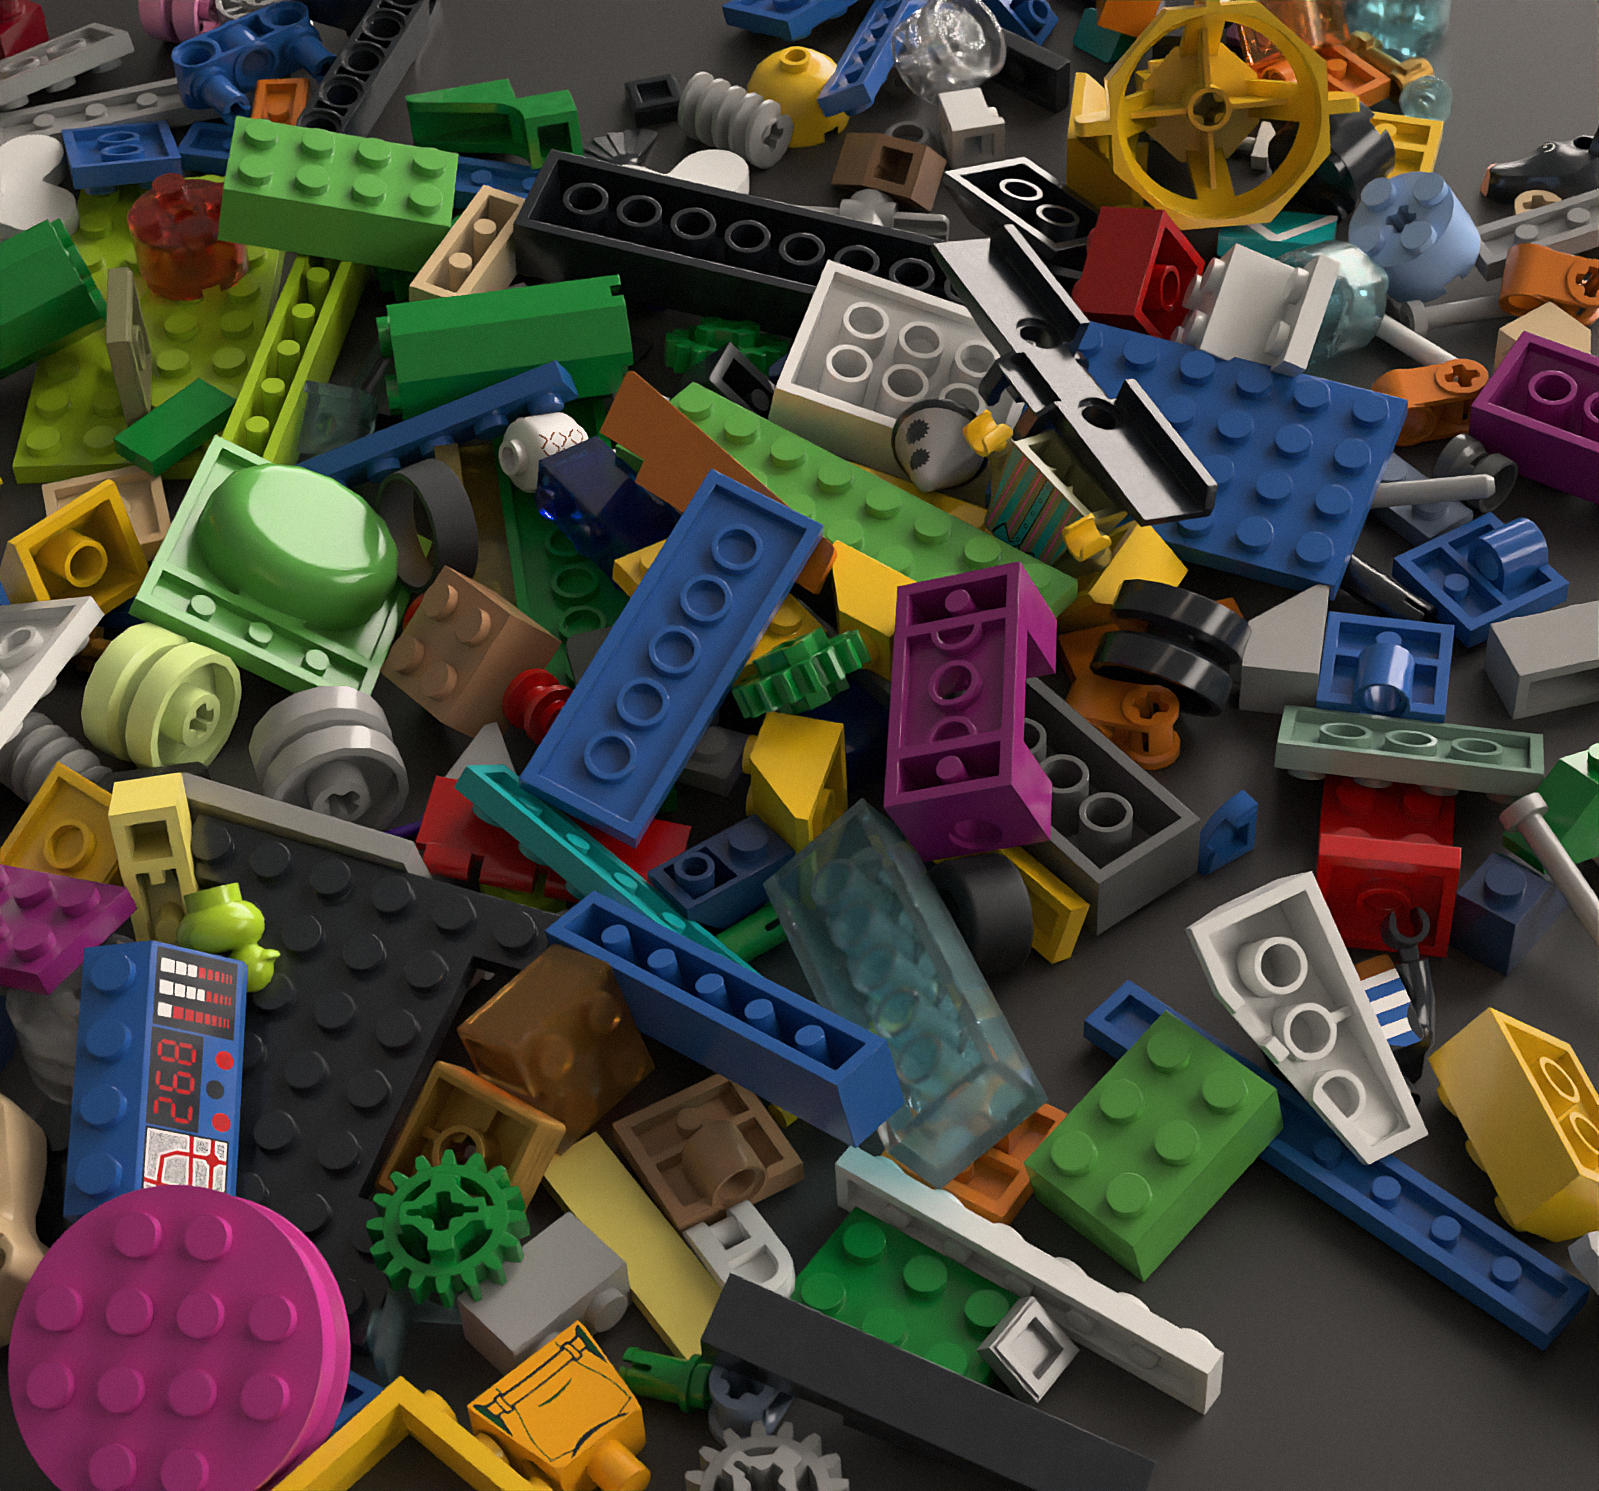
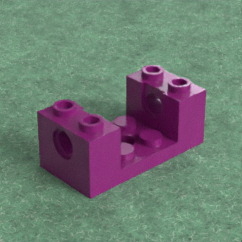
(961, 764)

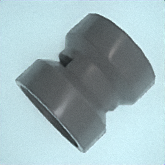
(1468, 456)

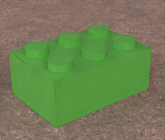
(1155, 1145)

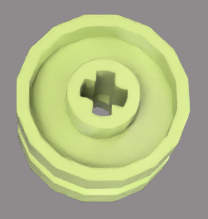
(160, 699)

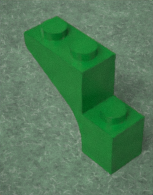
(493, 120)

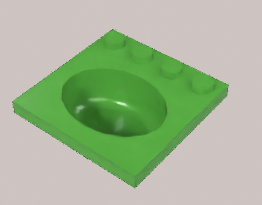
(278, 573)

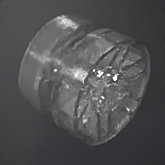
(948, 47)

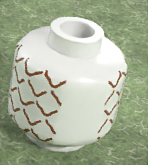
(534, 439)

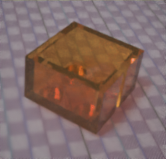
(560, 1040)

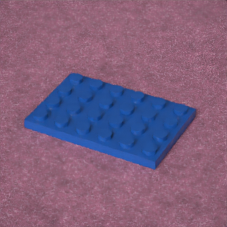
(1287, 454)

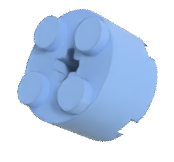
(1415, 234)

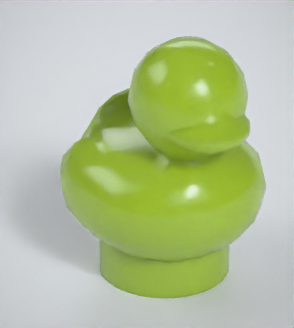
(224, 922)

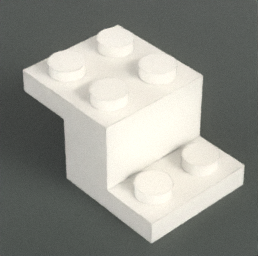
(1258, 309)

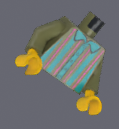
(1045, 498)

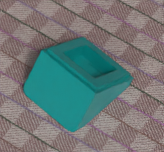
(1100, 41)

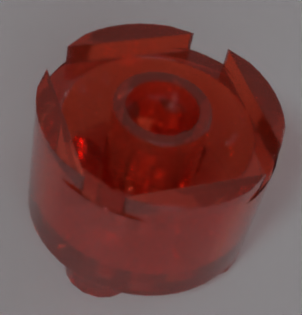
(178, 240)

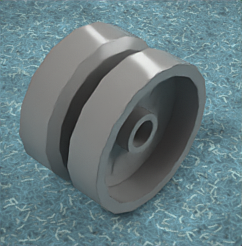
(331, 756)

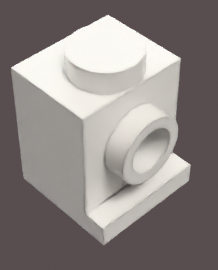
(970, 129)

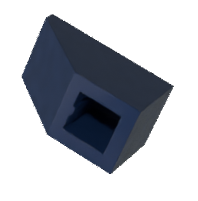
(723, 875)

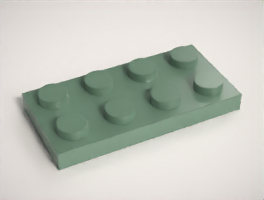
(1409, 751)

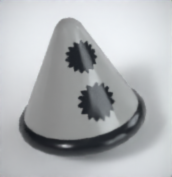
(932, 446)

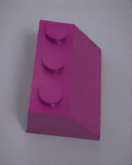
(1544, 414)

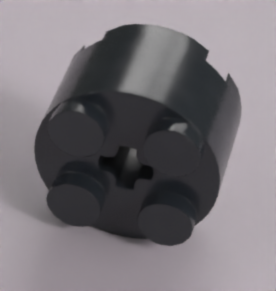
(1354, 161)

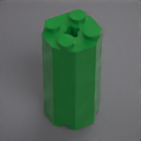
(44, 296)
(483, 338)

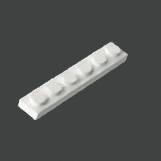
(1088, 1312)

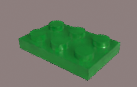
(904, 1294)

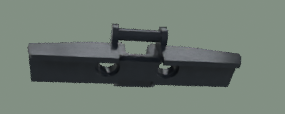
(1117, 439)

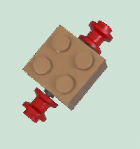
(476, 660)

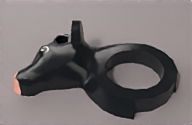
(1555, 167)

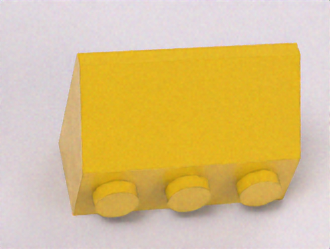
(1526, 1122)

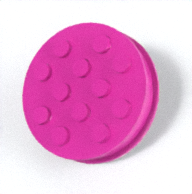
(178, 1347)

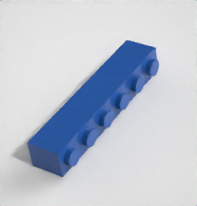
(739, 1021)

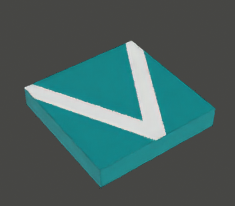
(1283, 234)

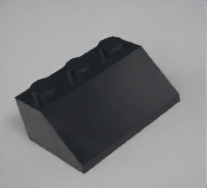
(1038, 205)

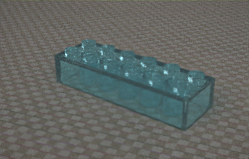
(897, 965)

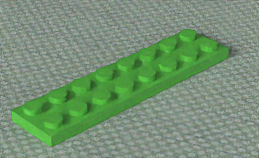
(855, 503)

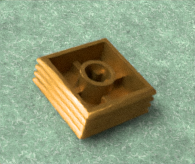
(467, 1110)

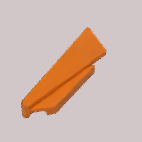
(680, 457)

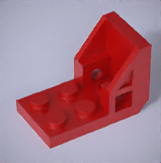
(1387, 855)

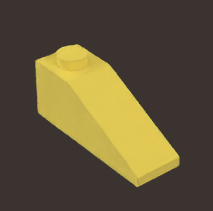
(150, 838)

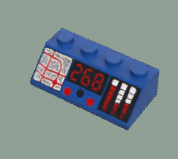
(155, 1073)

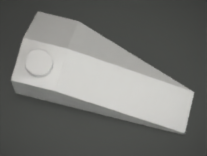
(1298, 996)

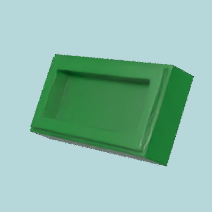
(175, 427)

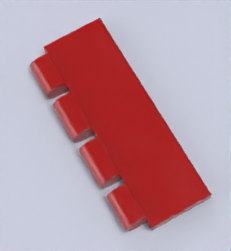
(457, 837)

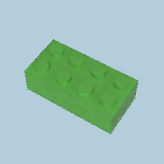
(336, 195)

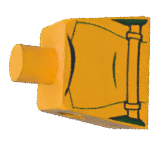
(566, 1418)

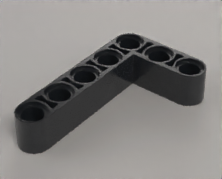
(371, 63)

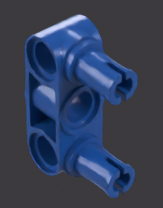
(263, 45)

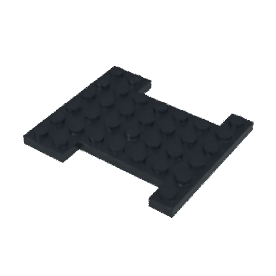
(337, 1034)

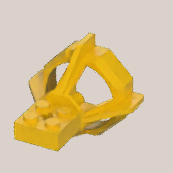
(1204, 106)

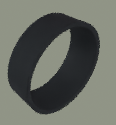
(449, 516)

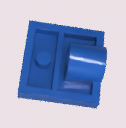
(1483, 575)
(1385, 667)

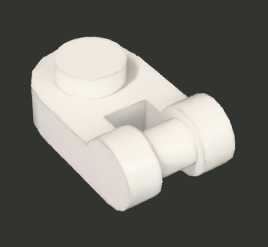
(757, 1253)

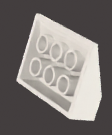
(873, 354)

